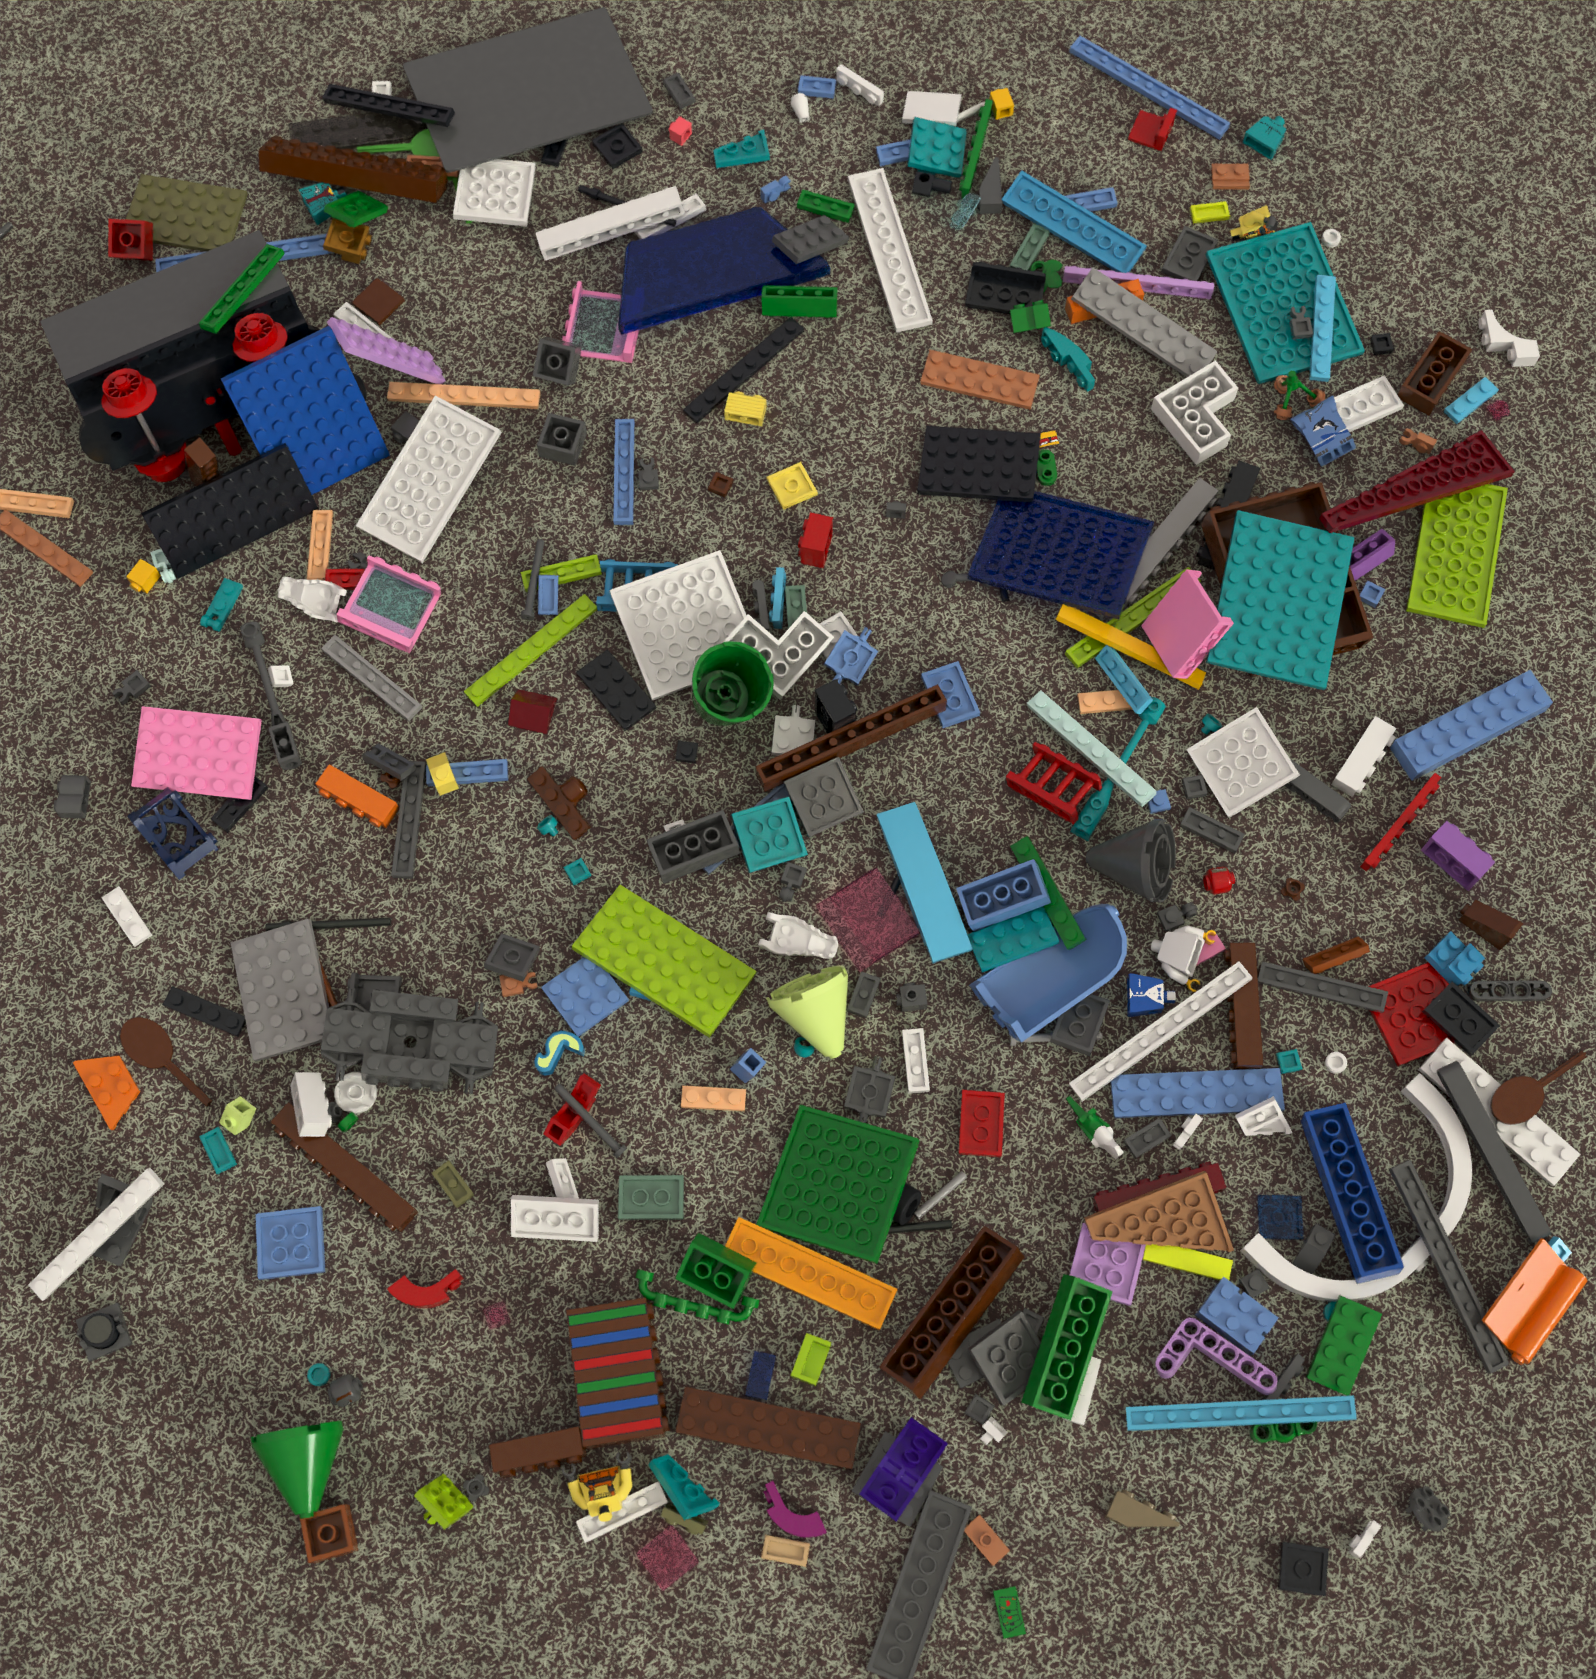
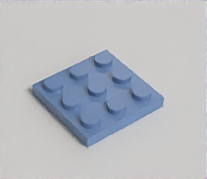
(584, 995)
(290, 1243)

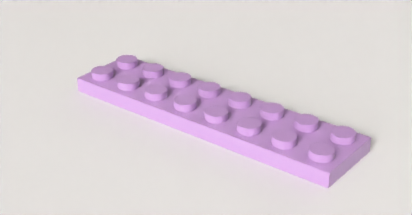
(386, 351)

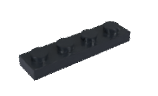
(204, 1011)

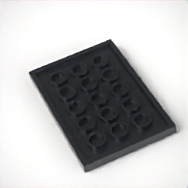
(979, 464)

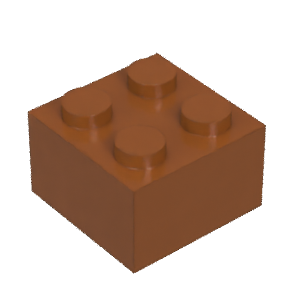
(329, 1534)

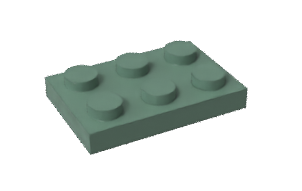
(651, 1197)

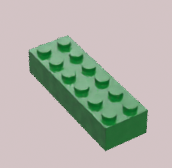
(1067, 1346)

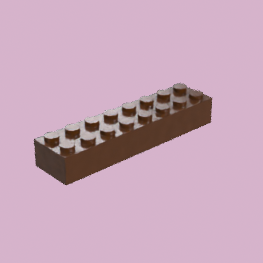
(951, 1312)
(768, 1428)

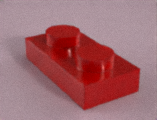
(344, 578)

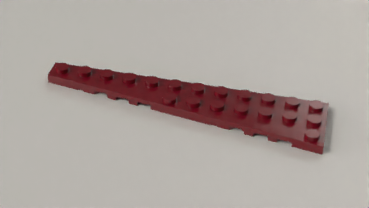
(1450, 472)

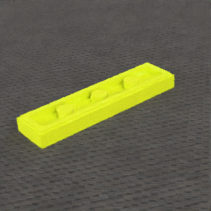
(1189, 1261)

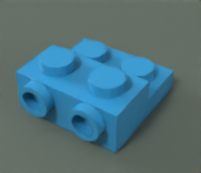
(1455, 960)

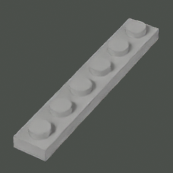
(371, 678)

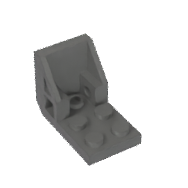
(119, 1244)

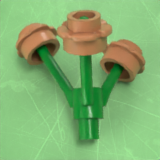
(1286, 385)

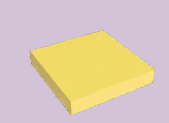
(792, 485)

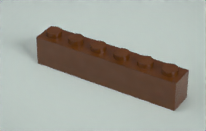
(200, 462)
(1244, 1011)

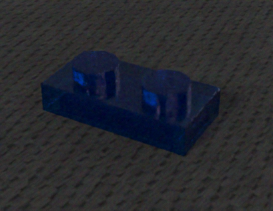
(760, 1375)

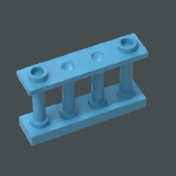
(605, 602)

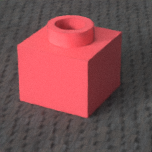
(680, 130)

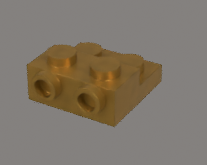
(348, 241)

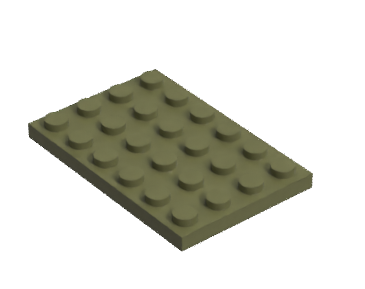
(187, 212)

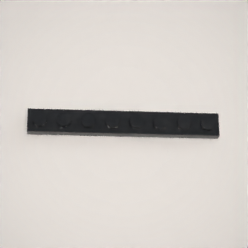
(388, 105)
(743, 370)

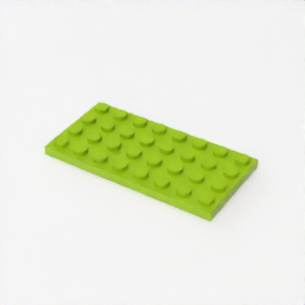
(1458, 556)
(664, 960)

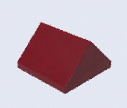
(531, 711)

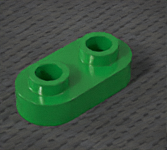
(1046, 466)

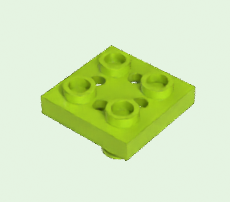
(443, 1502)

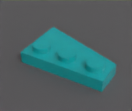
(747, 151)
(684, 1494)

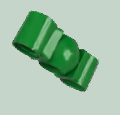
(1273, 1433)

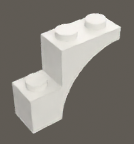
(1495, 338)

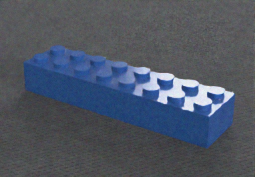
(1351, 1193)

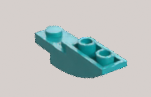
(1067, 352)

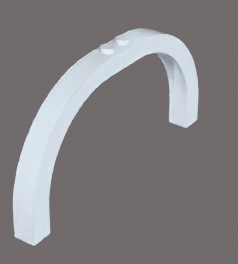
(1459, 1165)

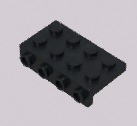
(1002, 287)

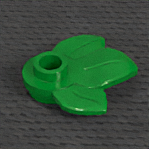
(1050, 268)

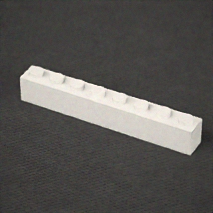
(610, 223)

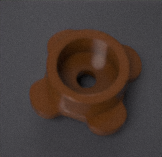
(391, 782)
(1293, 883)

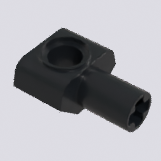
(926, 183)

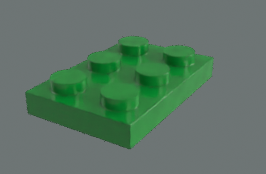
(355, 209)

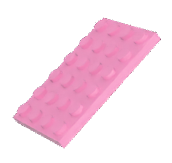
(196, 752)

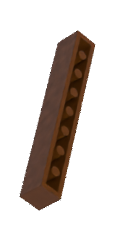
(348, 1170)

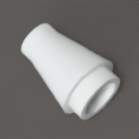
(800, 106)

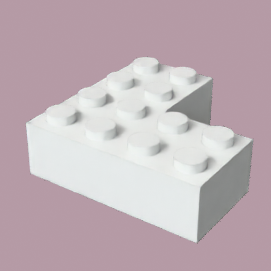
(1189, 411)
(790, 654)

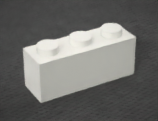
(310, 1104)

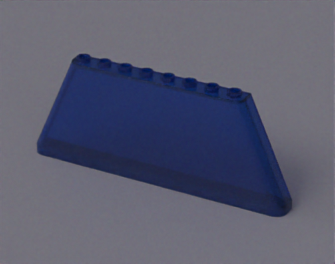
(706, 268)

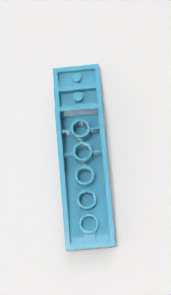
(924, 883)

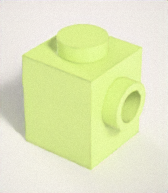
(237, 1115)

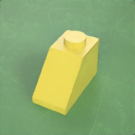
(442, 774)

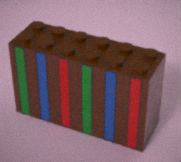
(617, 1373)

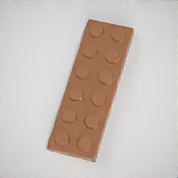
(980, 379)

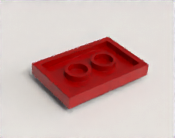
(981, 1123)

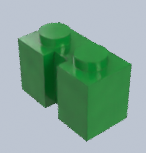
(1030, 317)

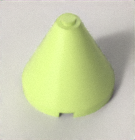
(816, 1008)

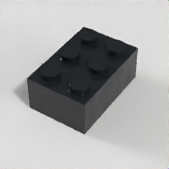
(833, 706)

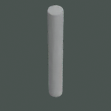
(943, 1192)

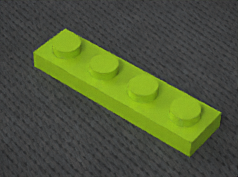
(568, 570)

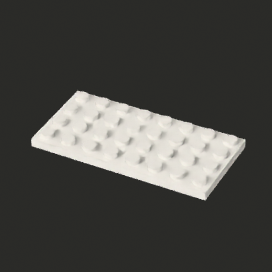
(428, 479)

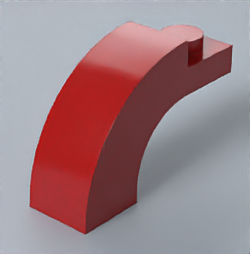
(567, 1119)
(425, 1296)

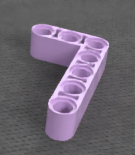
(1215, 1353)

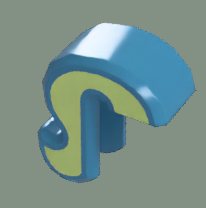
(554, 1049)

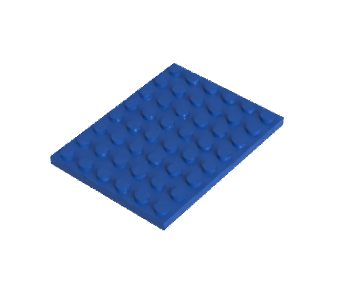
(312, 405)

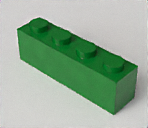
(799, 301)

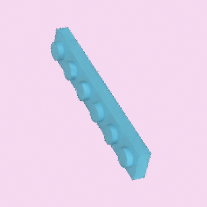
(1322, 328)

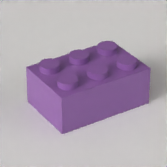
(1458, 855)

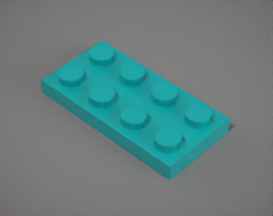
(1012, 939)

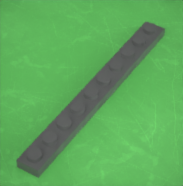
(1448, 1266)

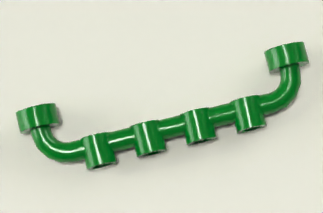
(701, 1310)

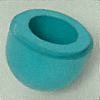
(803, 1051)

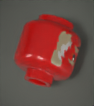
(1218, 880)

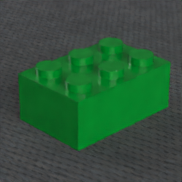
(715, 1270)

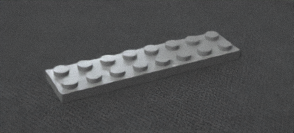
(1143, 324)

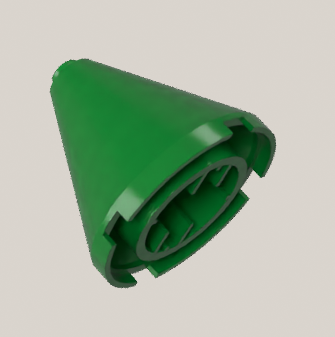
(300, 1462)

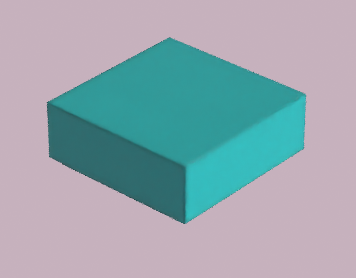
(577, 871)
(1289, 1061)

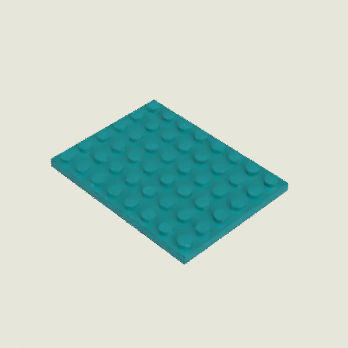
(1263, 283)
(1284, 598)

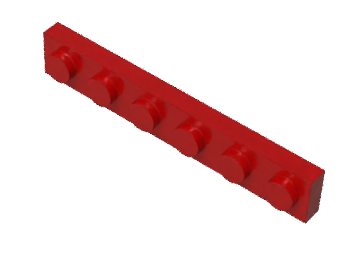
(1406, 817)

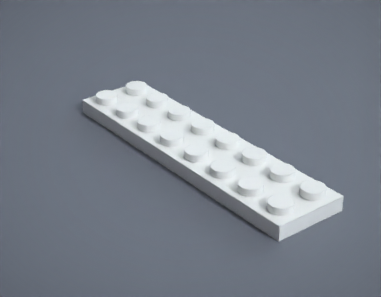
(1530, 1141)

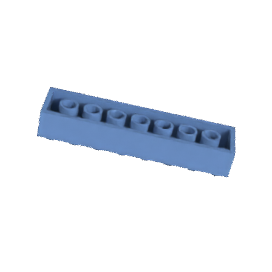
(1471, 725)

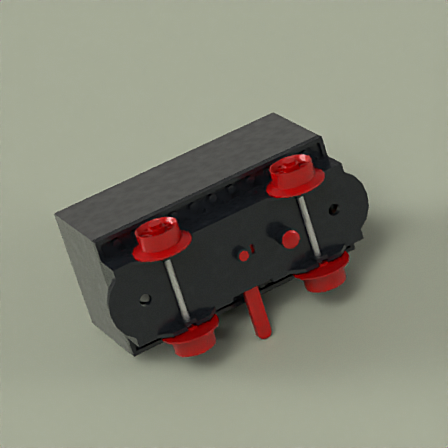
(151, 372)

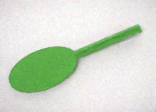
(420, 145)

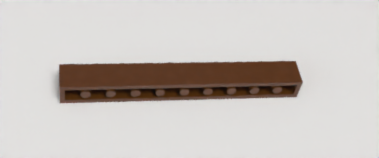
(851, 737)

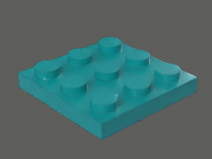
(937, 147)
(769, 834)

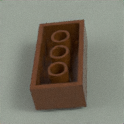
(1434, 373)
(537, 1451)

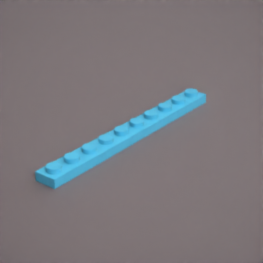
(1241, 1413)

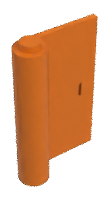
(1533, 1302)

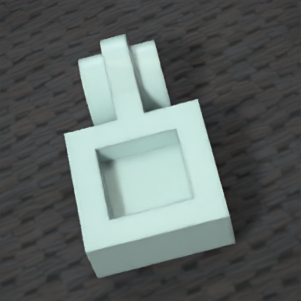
(161, 563)

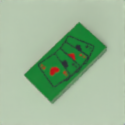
(1009, 1612)

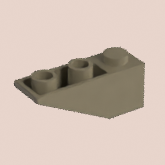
(1132, 1513)

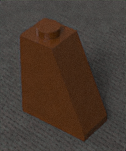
(1490, 923)

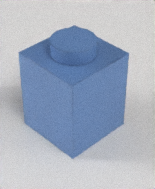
(747, 1065)

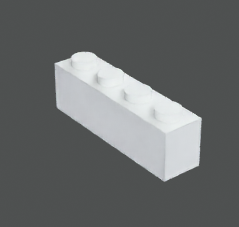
(1364, 756)

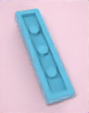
(1124, 679)

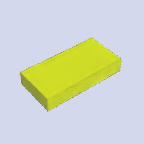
(1209, 212)

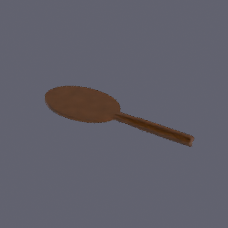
(152, 1048)
(1523, 1096)

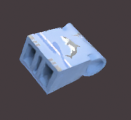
(1324, 431)

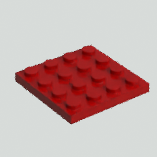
(1403, 1023)

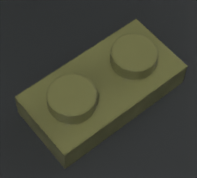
(453, 1184)
(693, 1525)

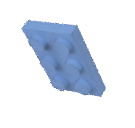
(954, 686)

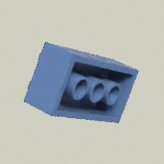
(1003, 895)

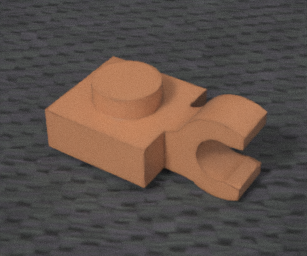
(1421, 441)

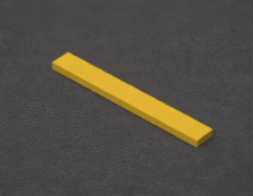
(1121, 641)

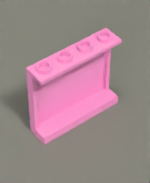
(1185, 625)

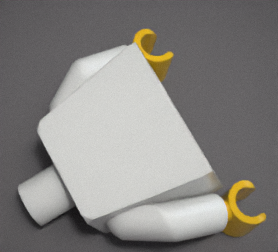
(1181, 952)

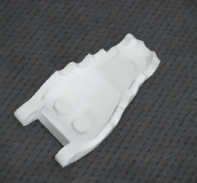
(314, 597)
(795, 937)

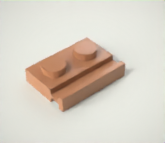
(1230, 176)

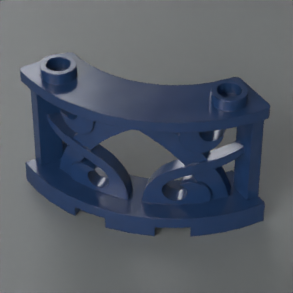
(180, 861)

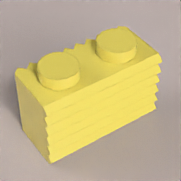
(745, 408)

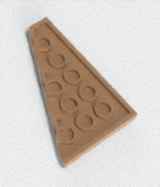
(1172, 1215)

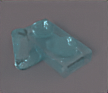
(967, 209)

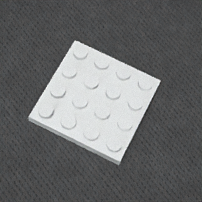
(495, 192)
(1243, 762)

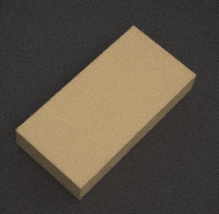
(785, 1550)

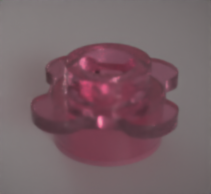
(1499, 404)

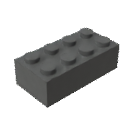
(693, 846)

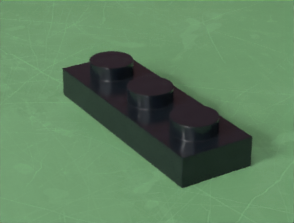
(235, 808)

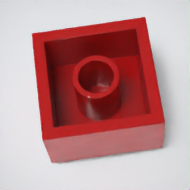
(130, 239)
(815, 540)

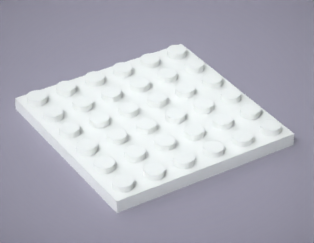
(677, 618)

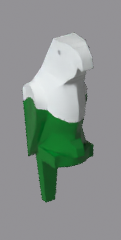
(1096, 1129)

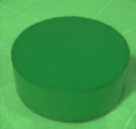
(348, 1122)

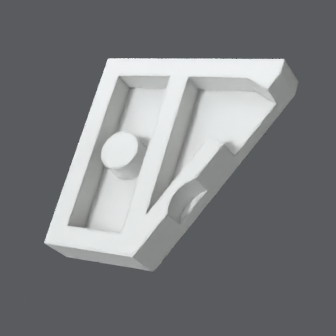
(1263, 1119)

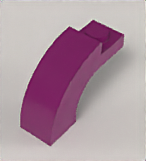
(798, 1525)

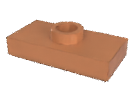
(986, 1540)

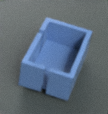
(1236, 1316)

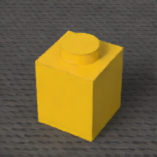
(1002, 103)
(143, 576)

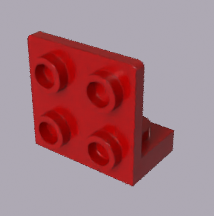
(1152, 129)

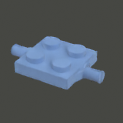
(851, 657)

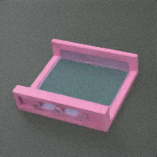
(595, 326)
(390, 604)

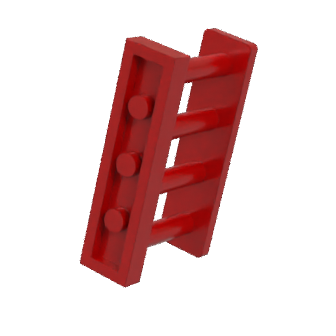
(1051, 800)

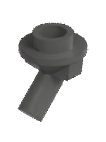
(335, 1111)

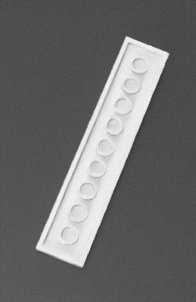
(889, 250)

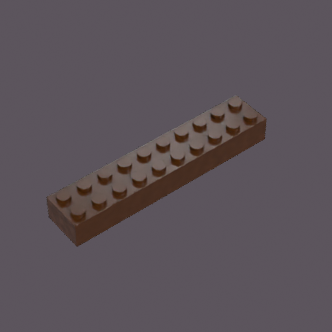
(353, 169)

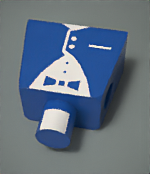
(1146, 995)

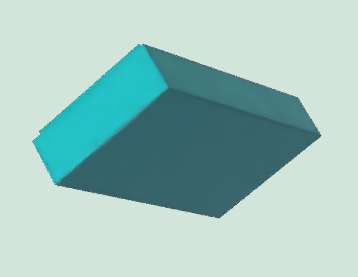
(218, 1150)

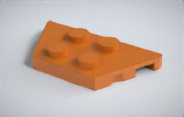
(109, 1086)

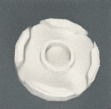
(360, 1099)

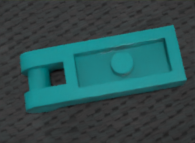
(221, 604)

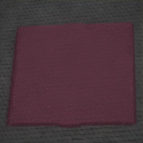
(868, 919)

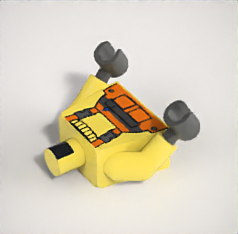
(1255, 224)
(601, 1490)

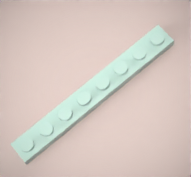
(1091, 749)

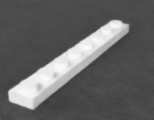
(96, 1234)

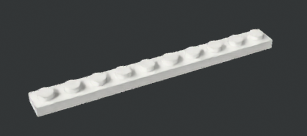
(1160, 1031)

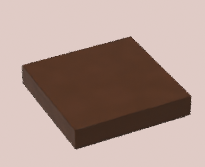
(378, 301)

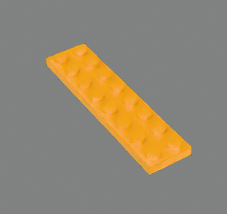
(813, 1274)

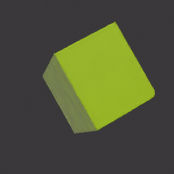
(811, 1359)

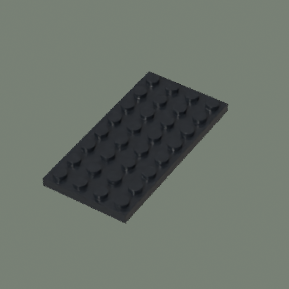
(230, 510)

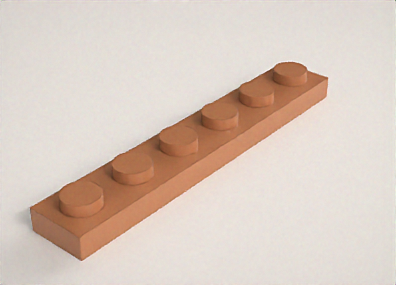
(44, 548)

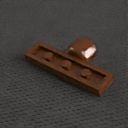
(562, 800)

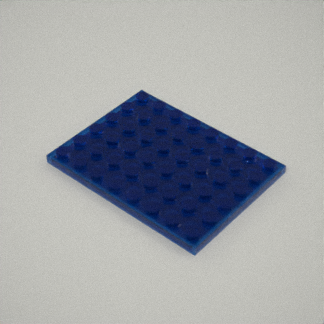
(1062, 552)

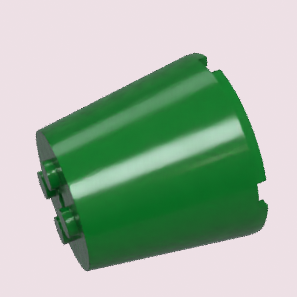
(739, 673)

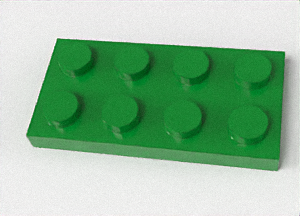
(1343, 1345)

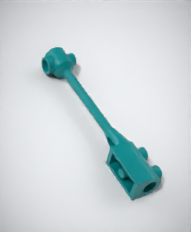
(1099, 801)

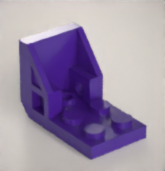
(903, 1469)

